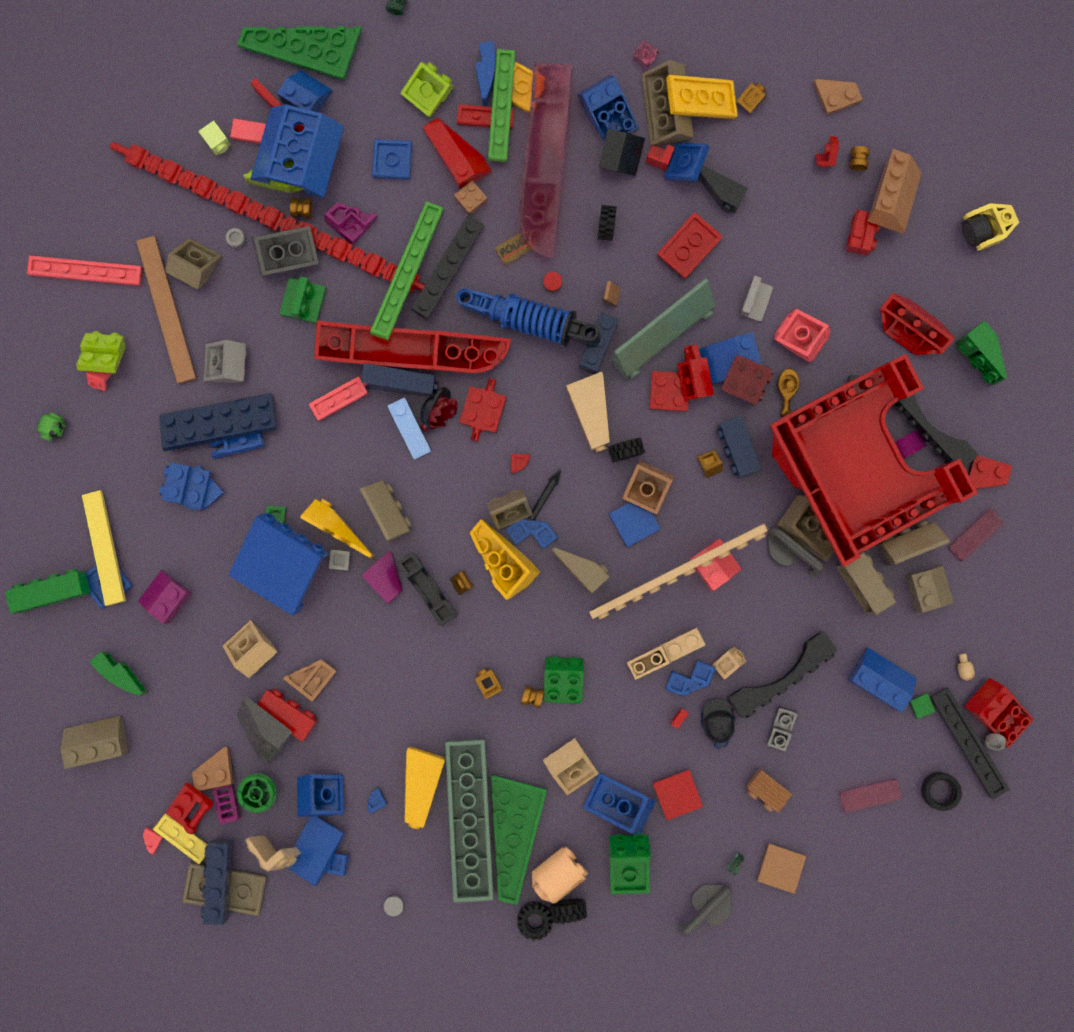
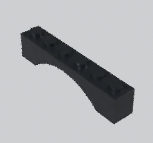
(943, 445)
(814, 651)

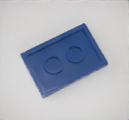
(317, 846)

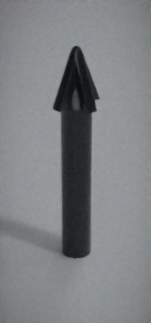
(553, 481)

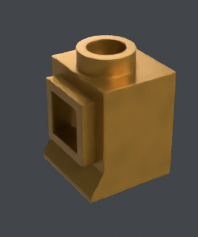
(496, 688)

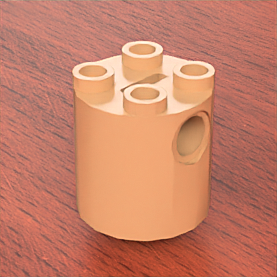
(558, 875)

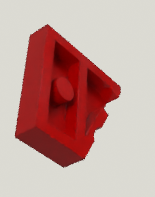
(988, 472)

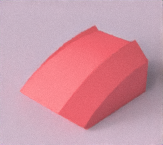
(802, 334)

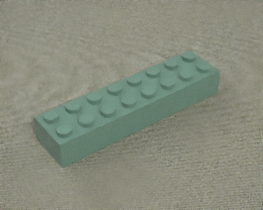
(469, 820)

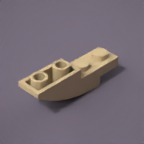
(666, 653)

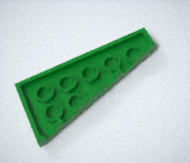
(312, 48)
(516, 820)

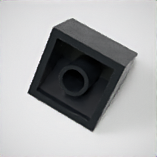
(621, 152)

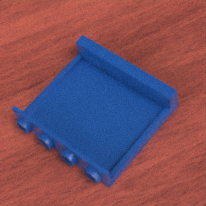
(277, 563)

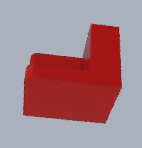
(659, 157)

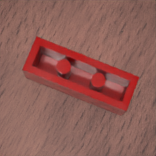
(288, 713)

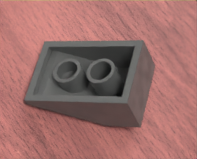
(285, 250)
(263, 730)

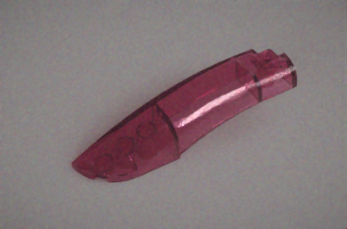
(545, 156)

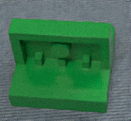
(303, 300)

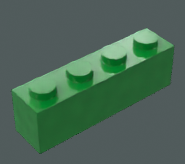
(48, 591)

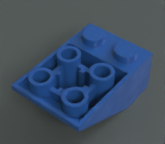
(607, 107)

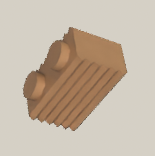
(768, 790)

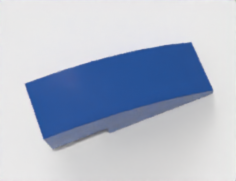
(486, 70)

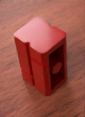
(862, 234)

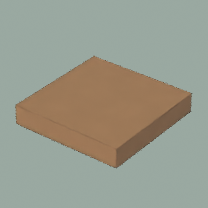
(781, 868)

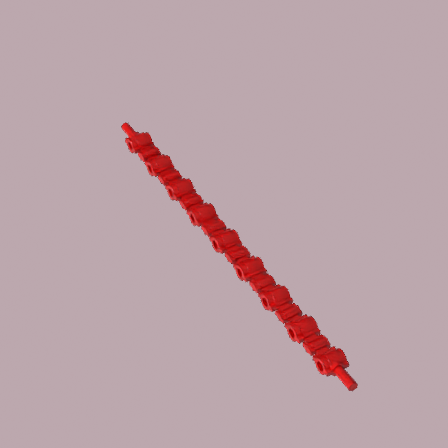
(269, 217)

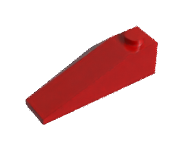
(458, 156)

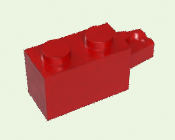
(695, 374)

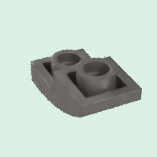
(781, 728)

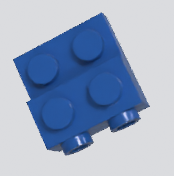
(185, 485)

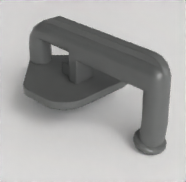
(786, 551)
(712, 904)

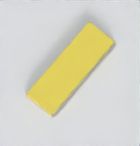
(176, 835)

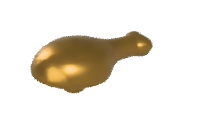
(788, 385)

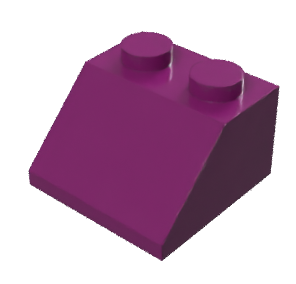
(164, 597)

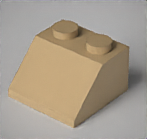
(249, 649)
(570, 766)

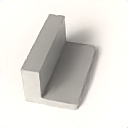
(756, 300)

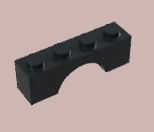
(427, 588)

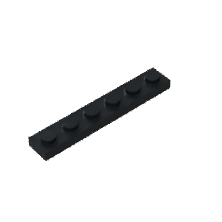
(447, 267)
(969, 743)

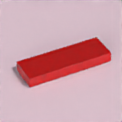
(477, 116)

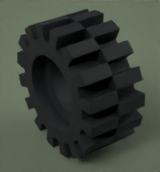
(607, 222)
(626, 450)
(568, 911)
(534, 933)

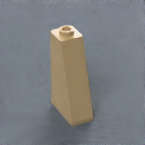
(590, 407)

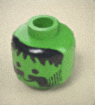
(51, 426)

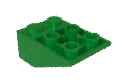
(984, 352)

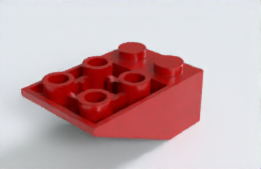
(999, 711)

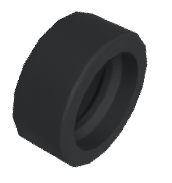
(956, 794)

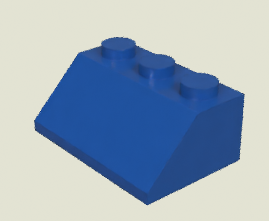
(883, 680)

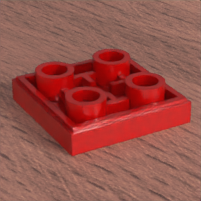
(677, 794)

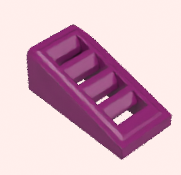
(219, 805)

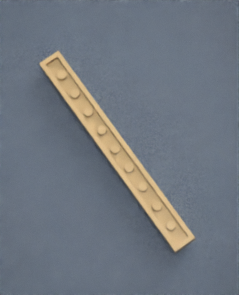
(687, 568)

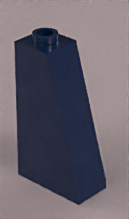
(398, 381)

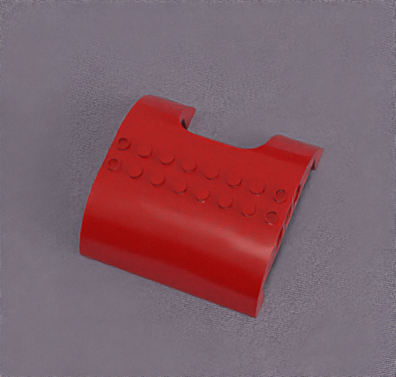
(854, 467)

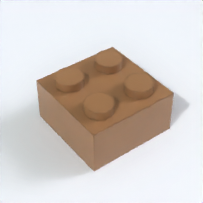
(470, 198)

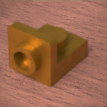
(752, 96)

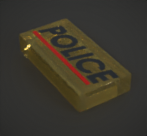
(512, 248)

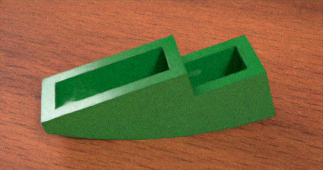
(118, 674)

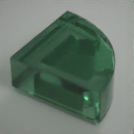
(734, 867)

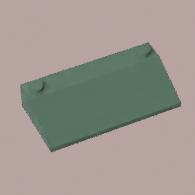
(664, 330)

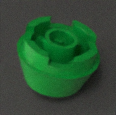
(256, 793)

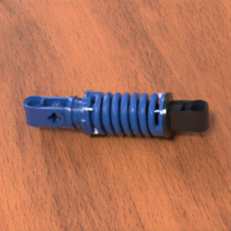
(530, 317)

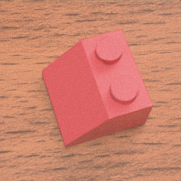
(720, 570)

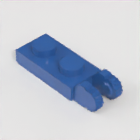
(237, 445)

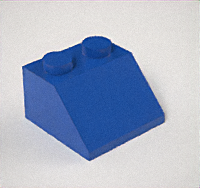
(304, 92)
(320, 795)

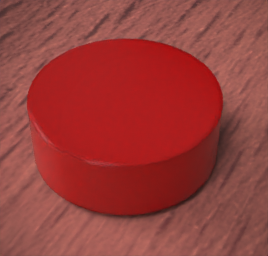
(552, 281)

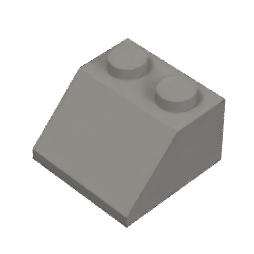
(225, 362)

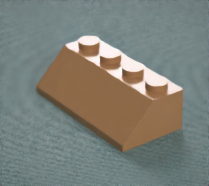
(895, 192)

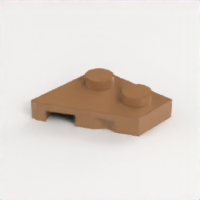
(311, 679)
(214, 772)

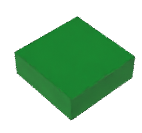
(922, 705)

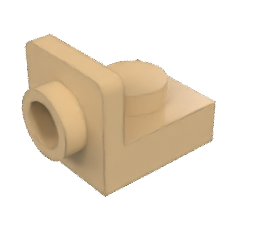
(729, 662)

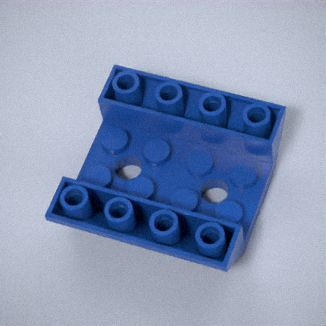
(311, 150)

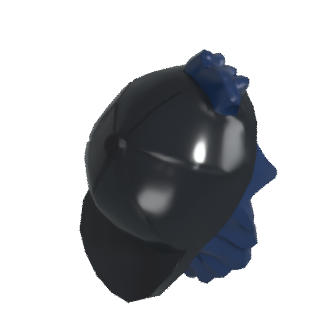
(718, 722)

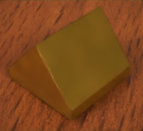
(461, 582)

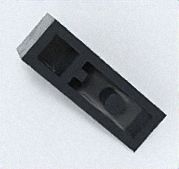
(723, 190)

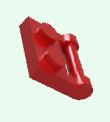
(183, 805)

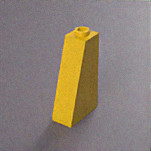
(422, 779)

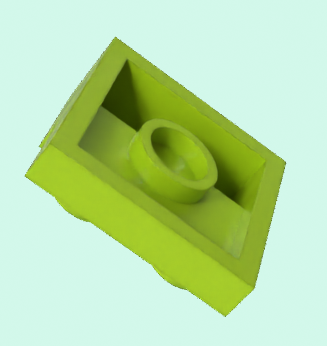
(427, 88)
(101, 352)

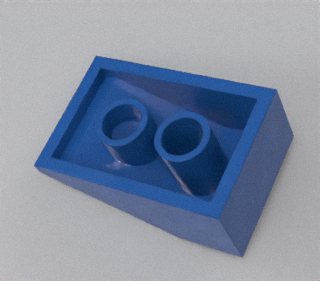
(721, 355)
(619, 804)

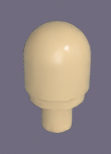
(965, 668)

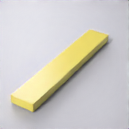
(103, 548)

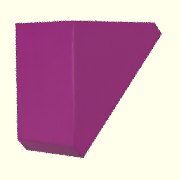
(910, 444)

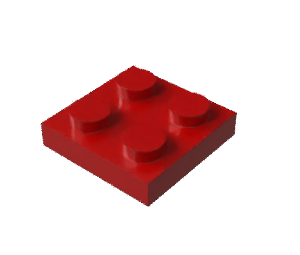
(667, 392)

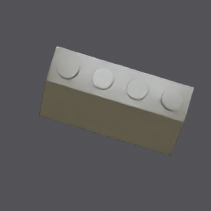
(662, 125)

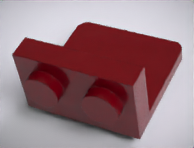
(747, 379)

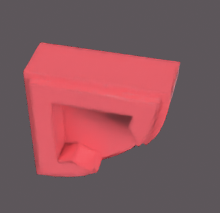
(152, 840)

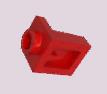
(830, 153)

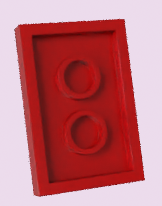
(689, 245)

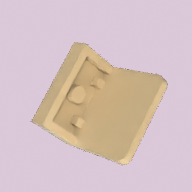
(268, 857)

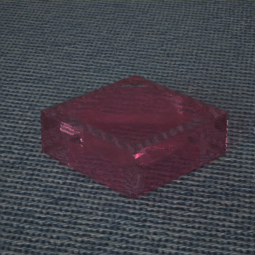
(645, 53)

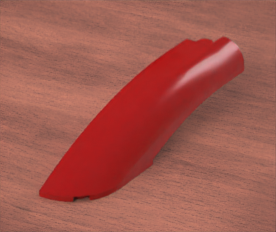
(409, 348)

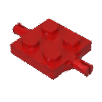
(483, 409)

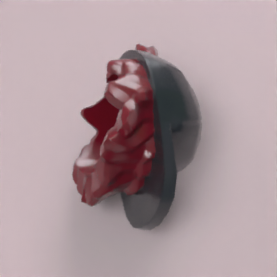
(437, 410)

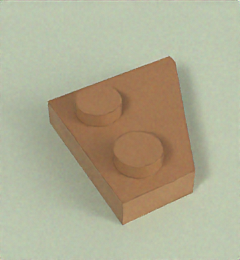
(837, 94)

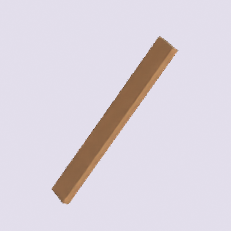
(166, 310)

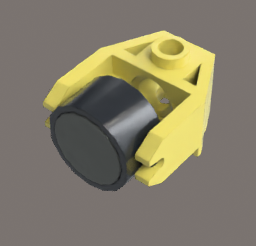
(999, 218)

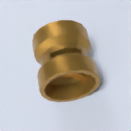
(859, 158)
(301, 207)
(532, 696)

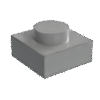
(339, 560)

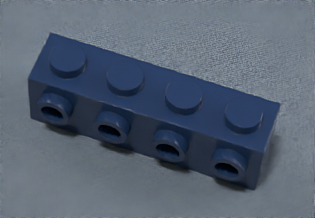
(218, 882)

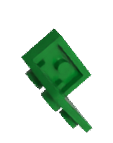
(563, 679)

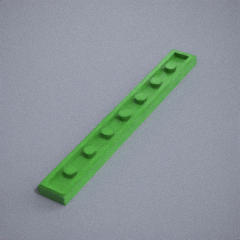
(407, 271)

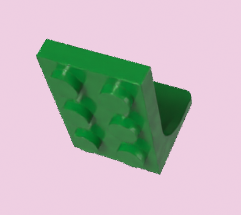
(629, 864)

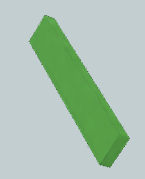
(501, 105)

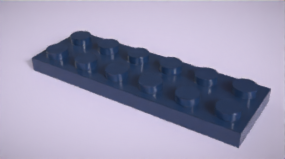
(217, 422)

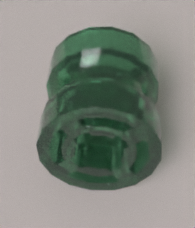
(396, 7)

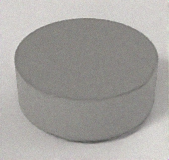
(235, 238)
(995, 742)
(393, 905)

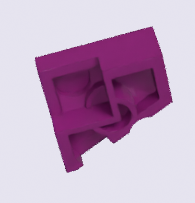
(349, 221)
(384, 578)

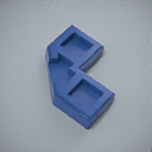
(540, 530)
(685, 685)

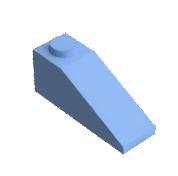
(409, 428)

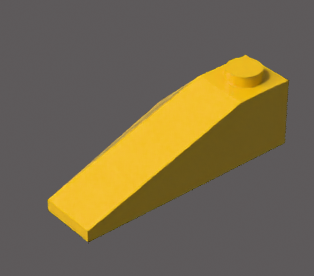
(329, 520)
(506, 564)

